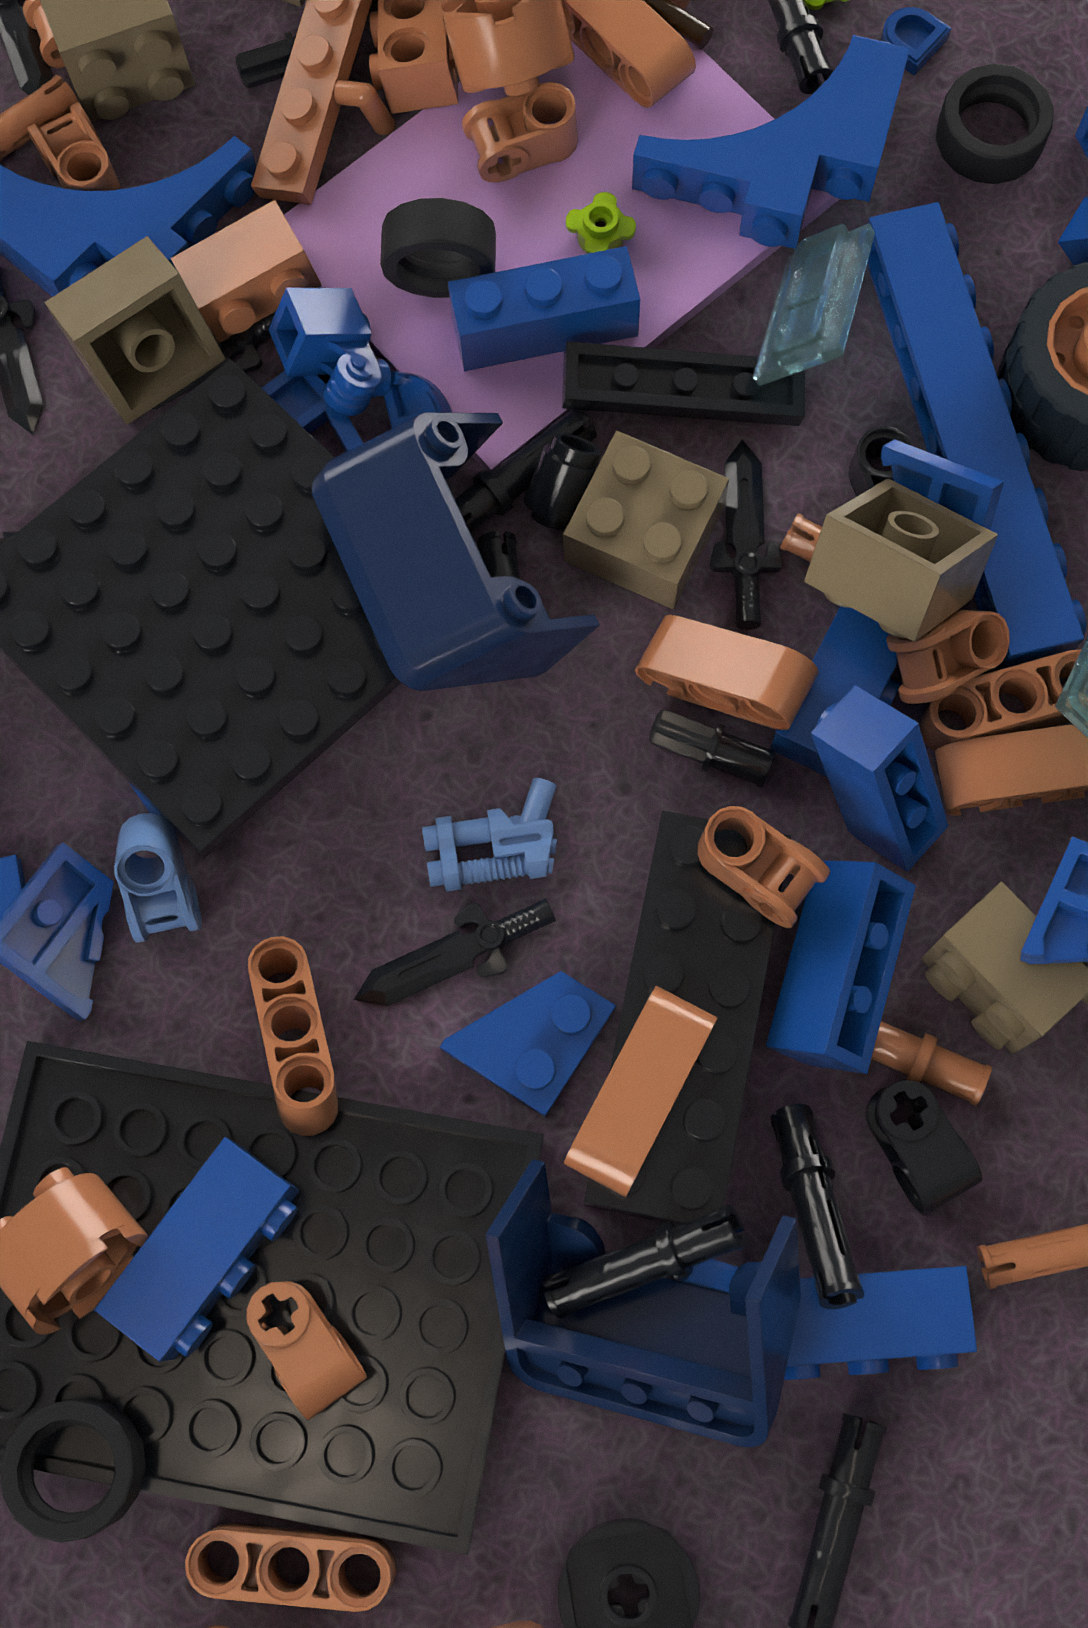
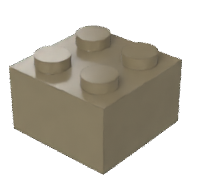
(119, 52)
(136, 329)
(645, 519)
(899, 559)
(984, 970)

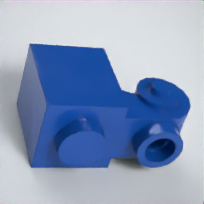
(329, 335)

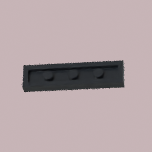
(677, 384)

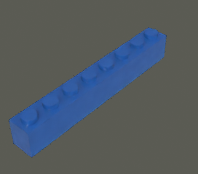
(968, 421)

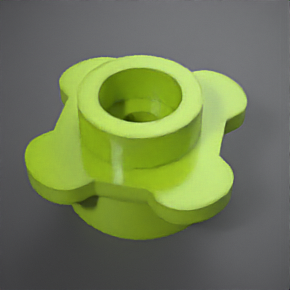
(596, 238)

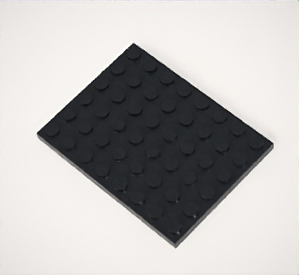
(379, 1240)

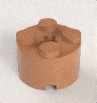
(506, 42)
(65, 1248)

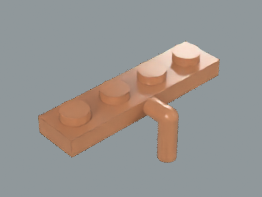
(311, 100)

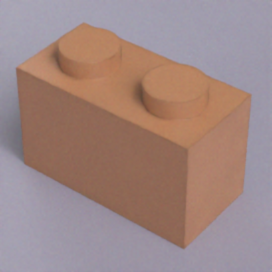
(245, 270)

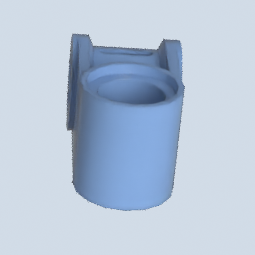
(156, 889)

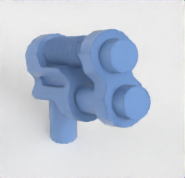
(519, 843)

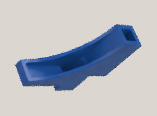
(770, 170)
(68, 233)

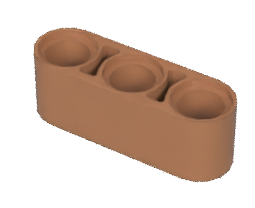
(630, 46)
(728, 671)
(979, 704)
(1013, 767)
(297, 1062)
(640, 1091)
(258, 1573)

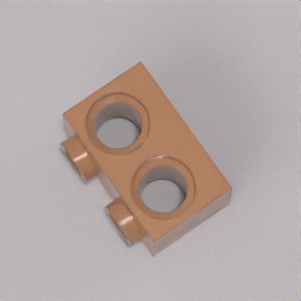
(412, 56)

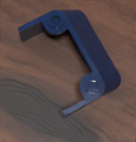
(420, 569)
(657, 1351)

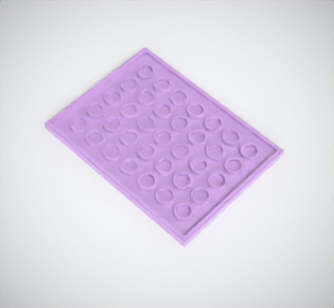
(678, 252)

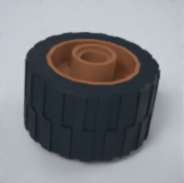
(1050, 370)

